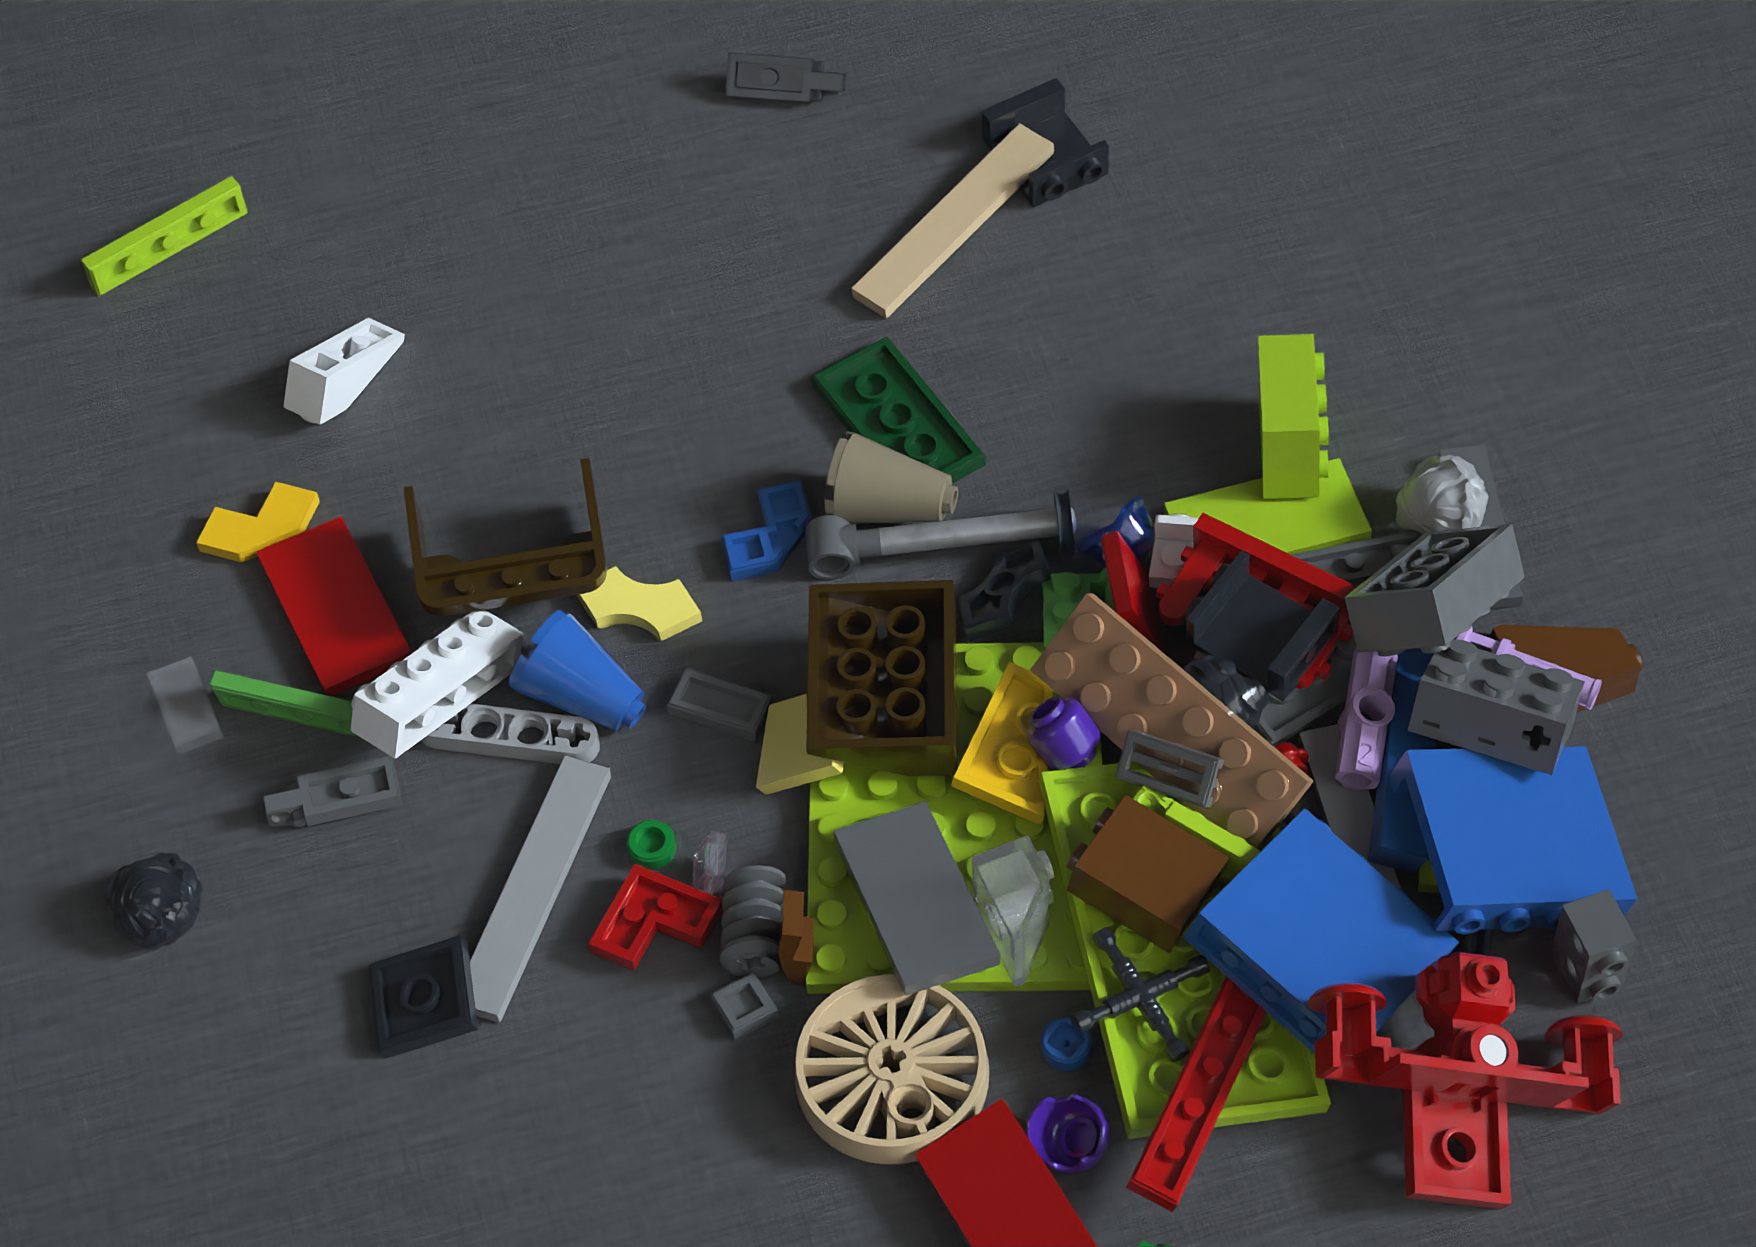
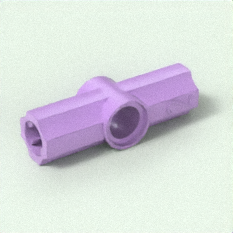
(1361, 739)

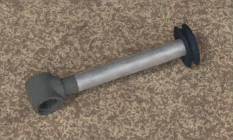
(837, 546)

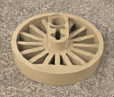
(867, 1064)

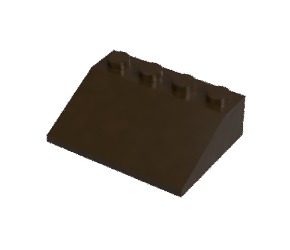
(883, 676)

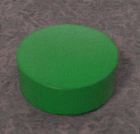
(651, 844)

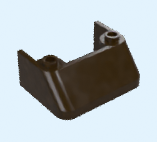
(458, 587)

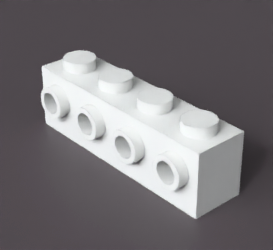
(435, 682)

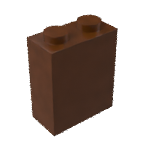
(1145, 872)

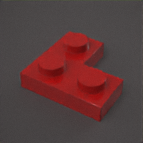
(648, 905)

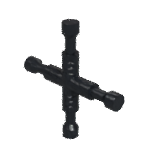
(1140, 994)

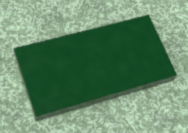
(891, 404)

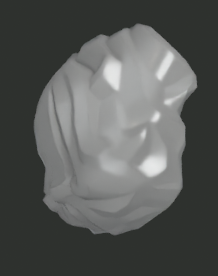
(1442, 496)

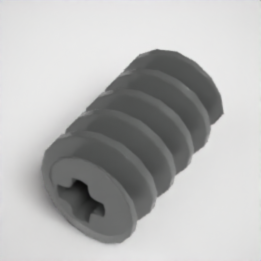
(751, 920)

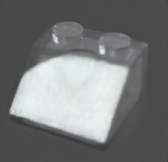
(1014, 901)

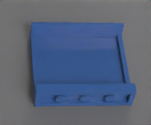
(1512, 838)
(1311, 919)

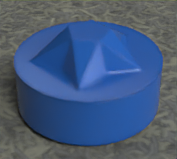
(1064, 1047)

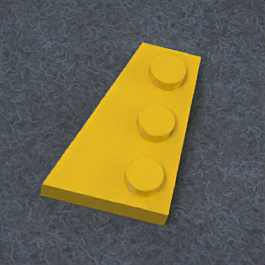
(1000, 760)

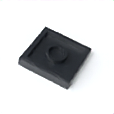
(423, 997)

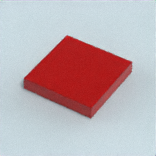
(1130, 588)

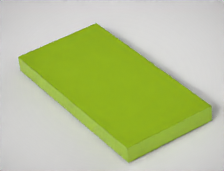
(1286, 523)

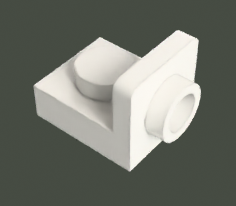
(1172, 537)

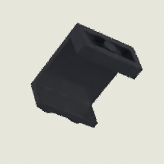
(1044, 113)
(1259, 628)

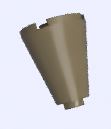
(885, 486)

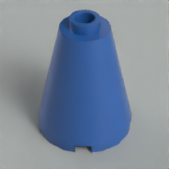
(577, 675)

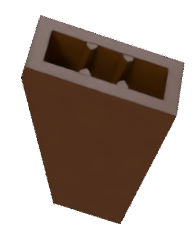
(1588, 651)

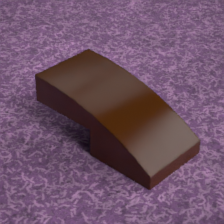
(795, 937)

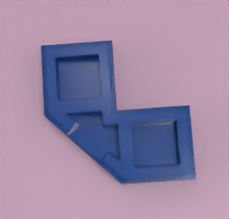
(767, 547)

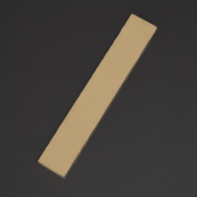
(952, 221)

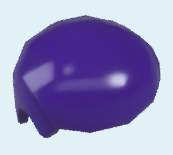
(1068, 1133)

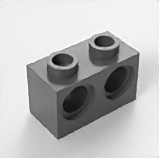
(1593, 946)

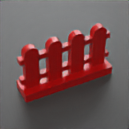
(1294, 578)

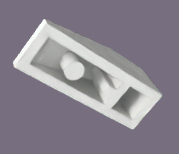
(337, 370)

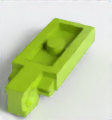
(1233, 846)

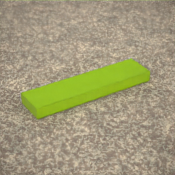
(164, 236)

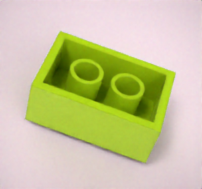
(1290, 416)

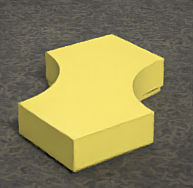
(657, 608)

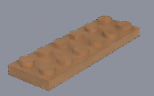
(1135, 686)

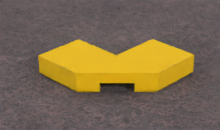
(241, 535)

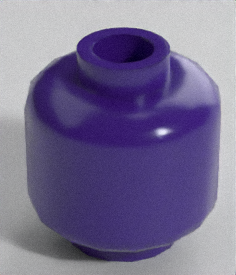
(1063, 733)

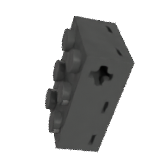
(1496, 705)

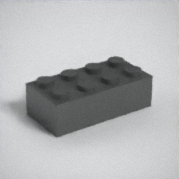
(1434, 589)

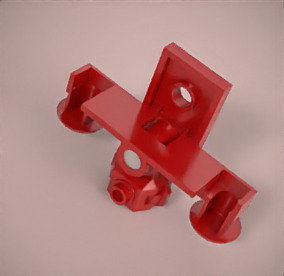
(1464, 1073)

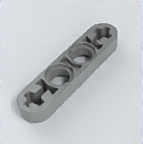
(509, 725)

